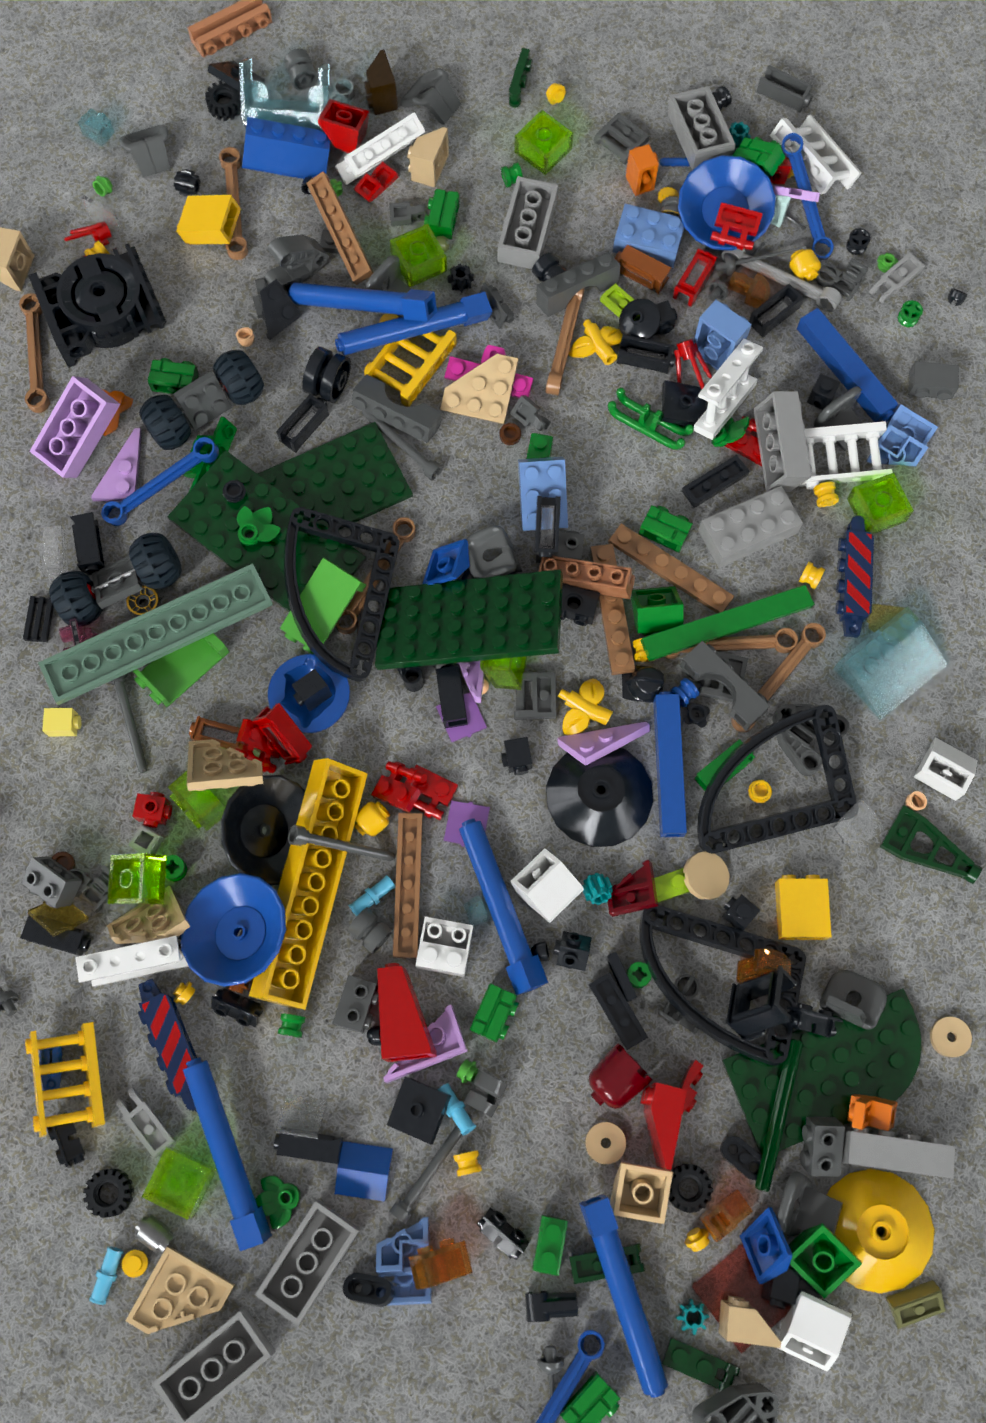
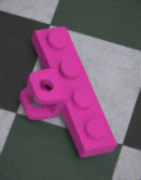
(458, 367)

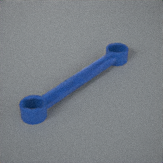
(809, 206)
(160, 482)
(570, 1379)

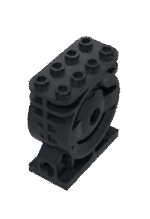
(86, 282)

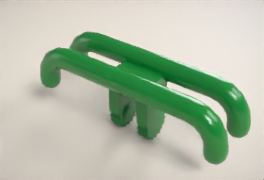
(648, 421)

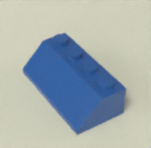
(285, 149)

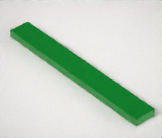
(727, 622)

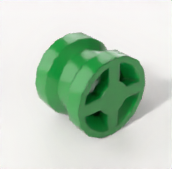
(510, 174)
(913, 309)
(178, 870)
(637, 979)
(291, 1025)

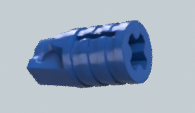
(51, 1081)

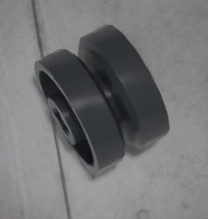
(326, 374)

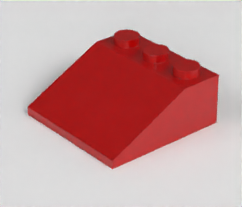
(663, 1118)

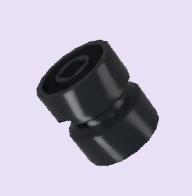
(547, 267)

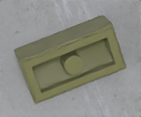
(916, 1304)

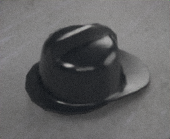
(642, 684)

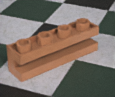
(229, 26)
(593, 576)

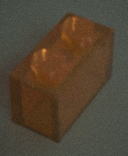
(440, 1264)

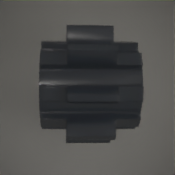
(187, 182)
(460, 277)

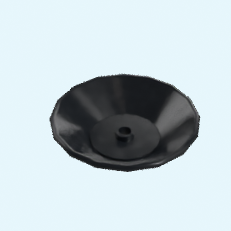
(250, 809)
(597, 817)

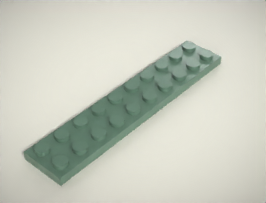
(155, 634)

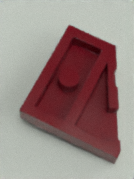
(634, 892)

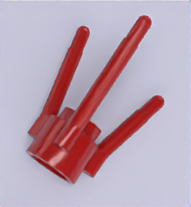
(99, 232)
(689, 350)

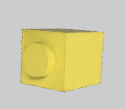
(61, 722)

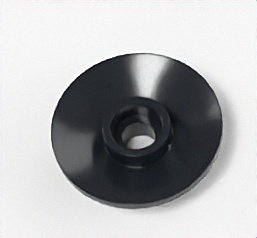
(646, 325)

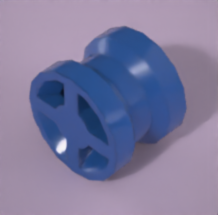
(686, 691)

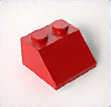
(344, 125)

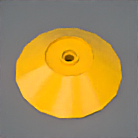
(886, 1200)

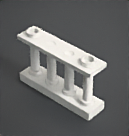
(380, 148)
(821, 155)
(727, 389)
(850, 434)
(130, 962)

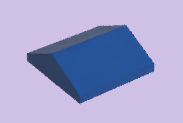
(447, 563)
(363, 1171)
(766, 1247)

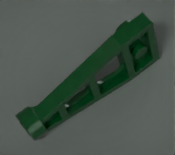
(904, 830)

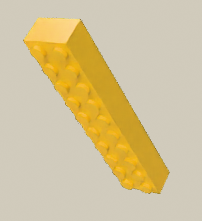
(311, 882)

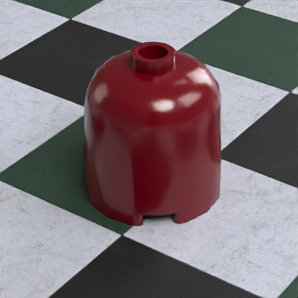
(617, 1078)

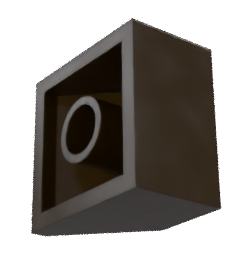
(380, 86)

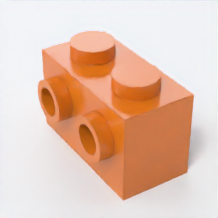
(642, 169)

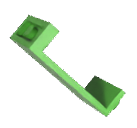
(324, 601)
(179, 670)

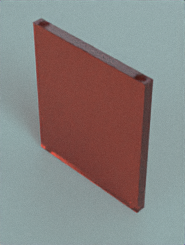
(736, 1278)

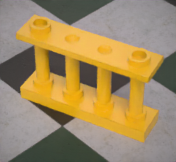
(421, 375)
(89, 1088)

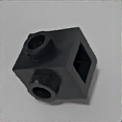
(572, 950)

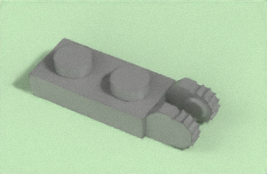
(898, 276)
(146, 1124)

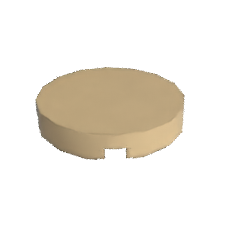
(706, 875)

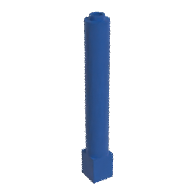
(413, 305)
(466, 312)
(524, 969)
(248, 1219)
(603, 1229)

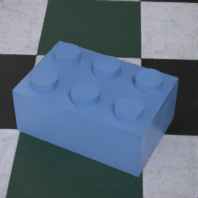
(650, 232)
(720, 333)
(541, 478)

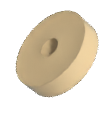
(961, 1033)
(617, 1143)

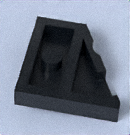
(277, 309)

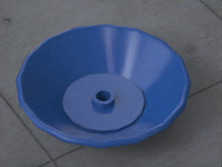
(726, 181)
(216, 918)

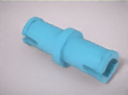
(372, 895)
(456, 1110)
(106, 1275)

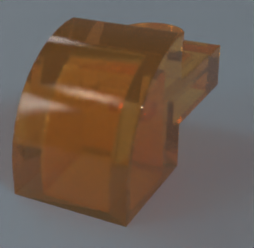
(755, 290)
(762, 963)
(725, 1215)

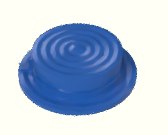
(325, 714)

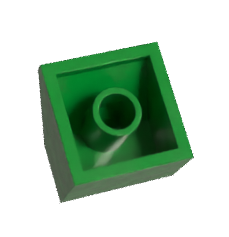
(656, 609)
(822, 1259)

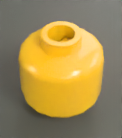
(805, 264)
(372, 819)

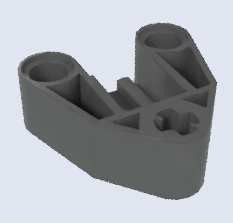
(298, 259)
(792, 739)
(739, 1405)

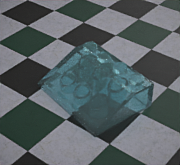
(892, 663)

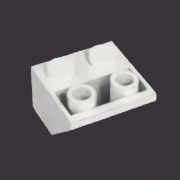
(946, 769)
(546, 885)
(444, 946)
(814, 1331)

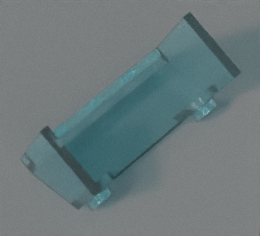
(256, 100)

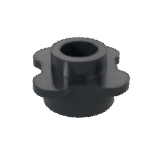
(694, 708)

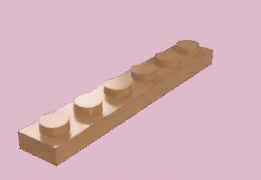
(340, 228)
(671, 569)
(614, 619)
(407, 885)

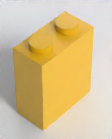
(208, 219)
(802, 908)

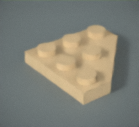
(483, 391)
(218, 767)
(150, 921)
(178, 1293)

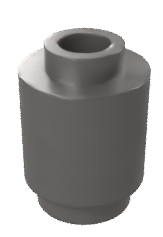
(153, 1234)

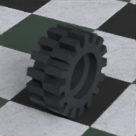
(223, 110)
(704, 1188)
(93, 1193)

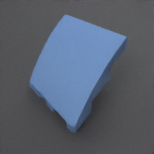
(904, 435)
(393, 1261)

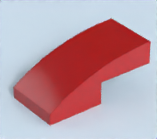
(373, 185)

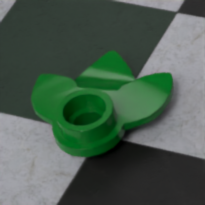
(731, 432)
(258, 523)
(273, 1200)

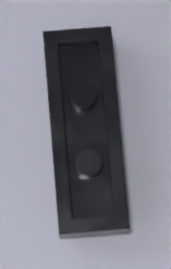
(715, 481)
(618, 1011)

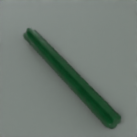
(778, 1117)

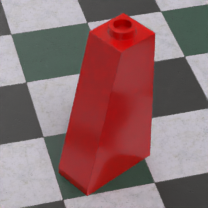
(401, 1019)

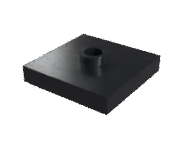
(229, 73)
(681, 403)
(418, 1110)

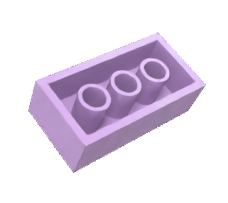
(74, 427)

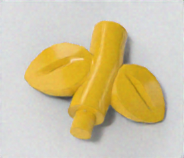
(597, 342)
(584, 707)

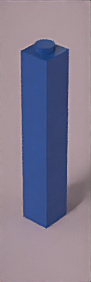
(847, 365)
(669, 765)

